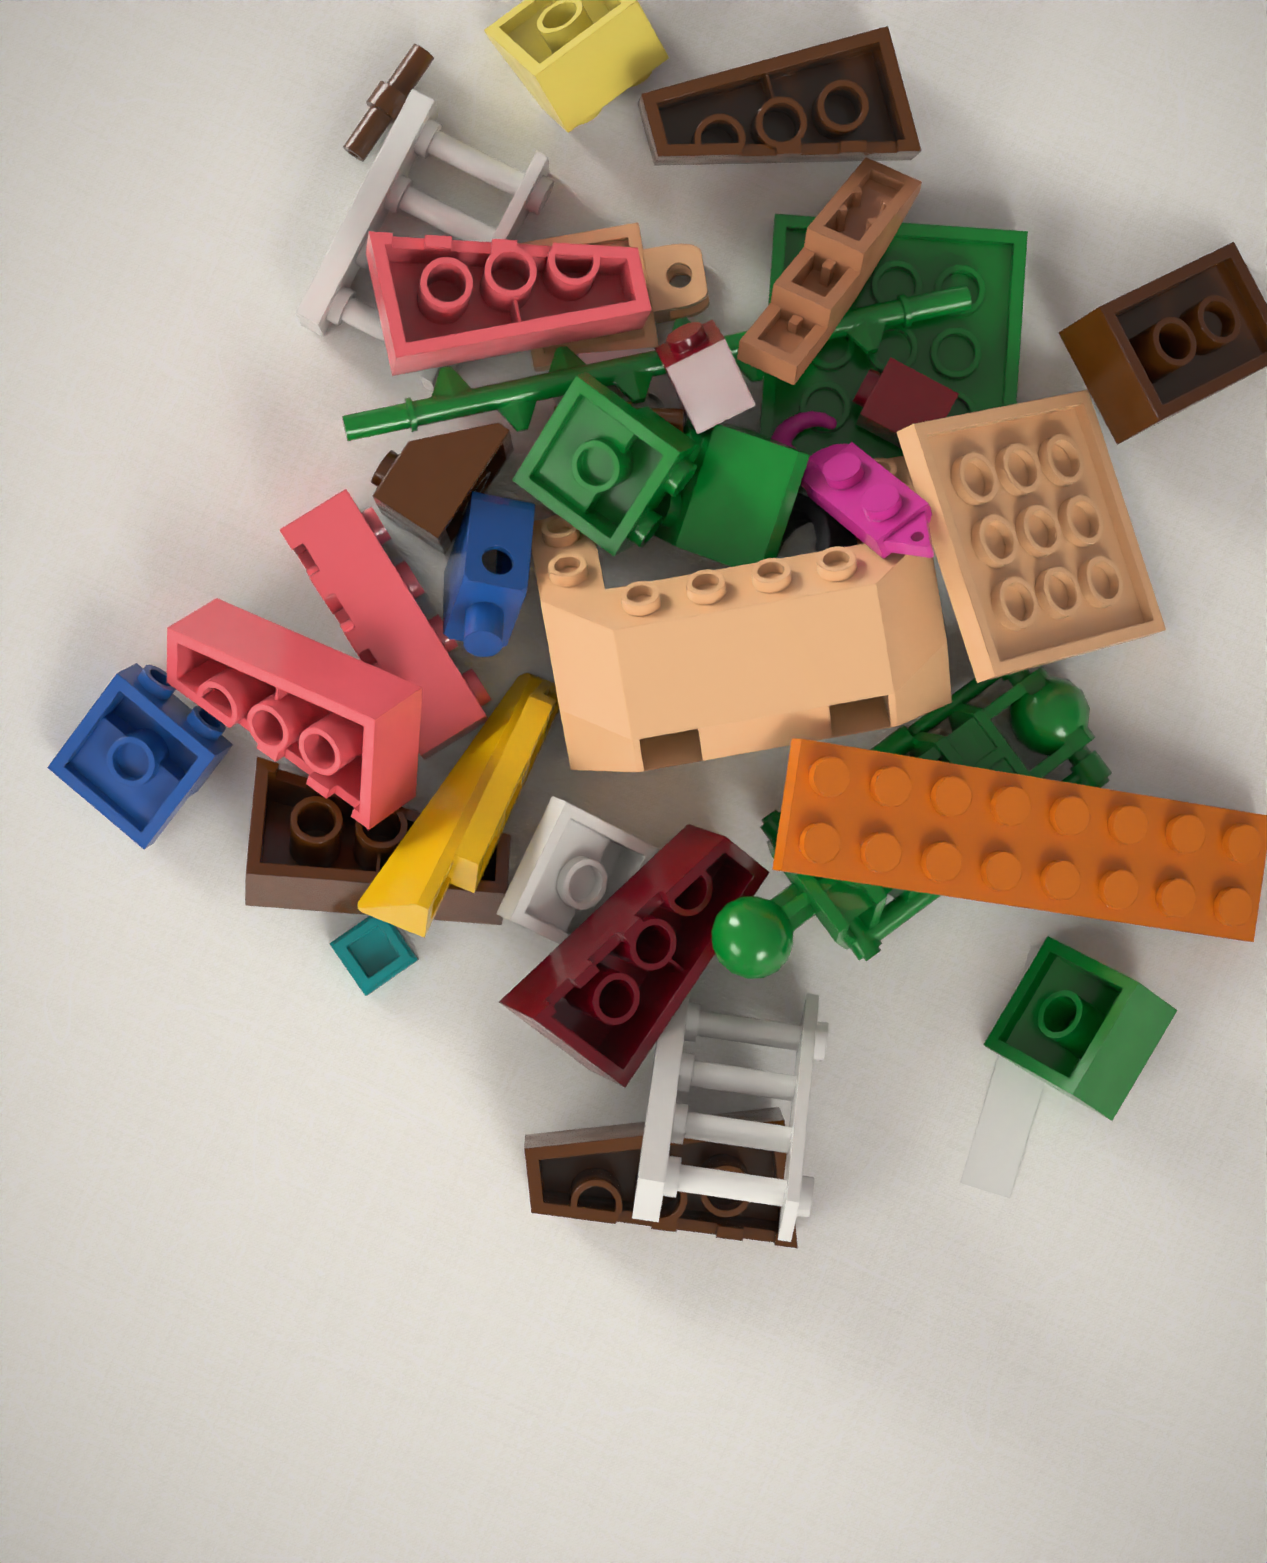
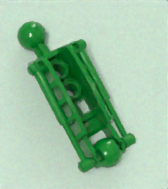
(1046, 717)

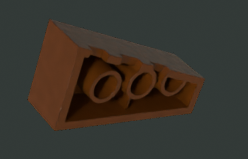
(794, 108)
(319, 858)
(596, 1170)

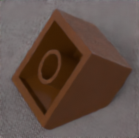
(434, 478)

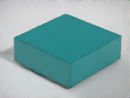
(373, 953)

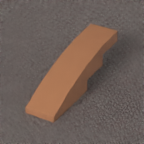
(829, 271)

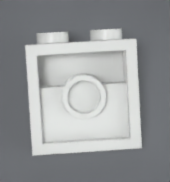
(570, 870)

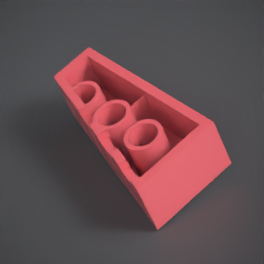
(497, 298)
(383, 619)
(303, 702)

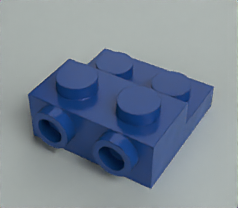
(141, 753)

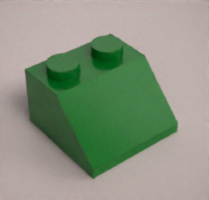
(736, 498)
(1080, 1027)

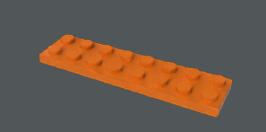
(1020, 841)

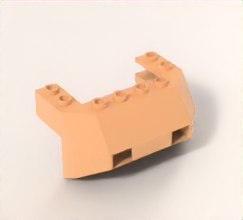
(737, 651)

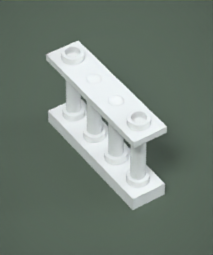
(391, 190)
(671, 1122)

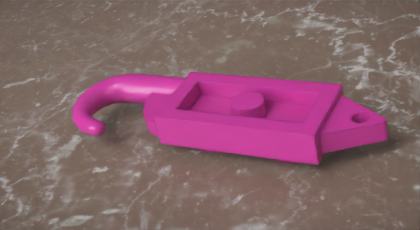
(861, 493)

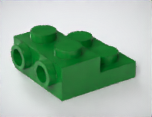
(607, 465)

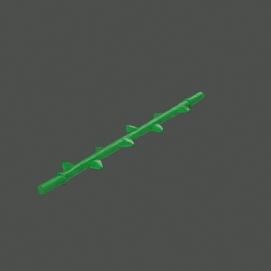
(630, 374)

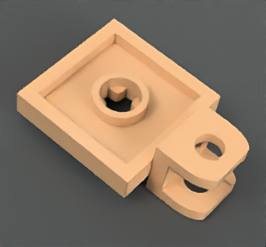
(659, 268)

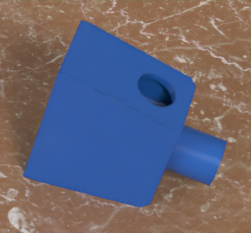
(476, 602)

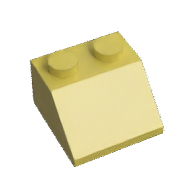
(577, 53)

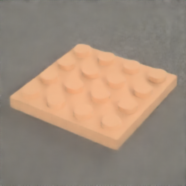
(1031, 533)

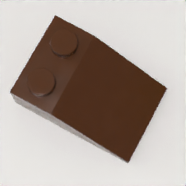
(1171, 342)

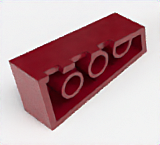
(637, 955)

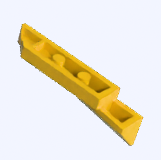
(467, 813)

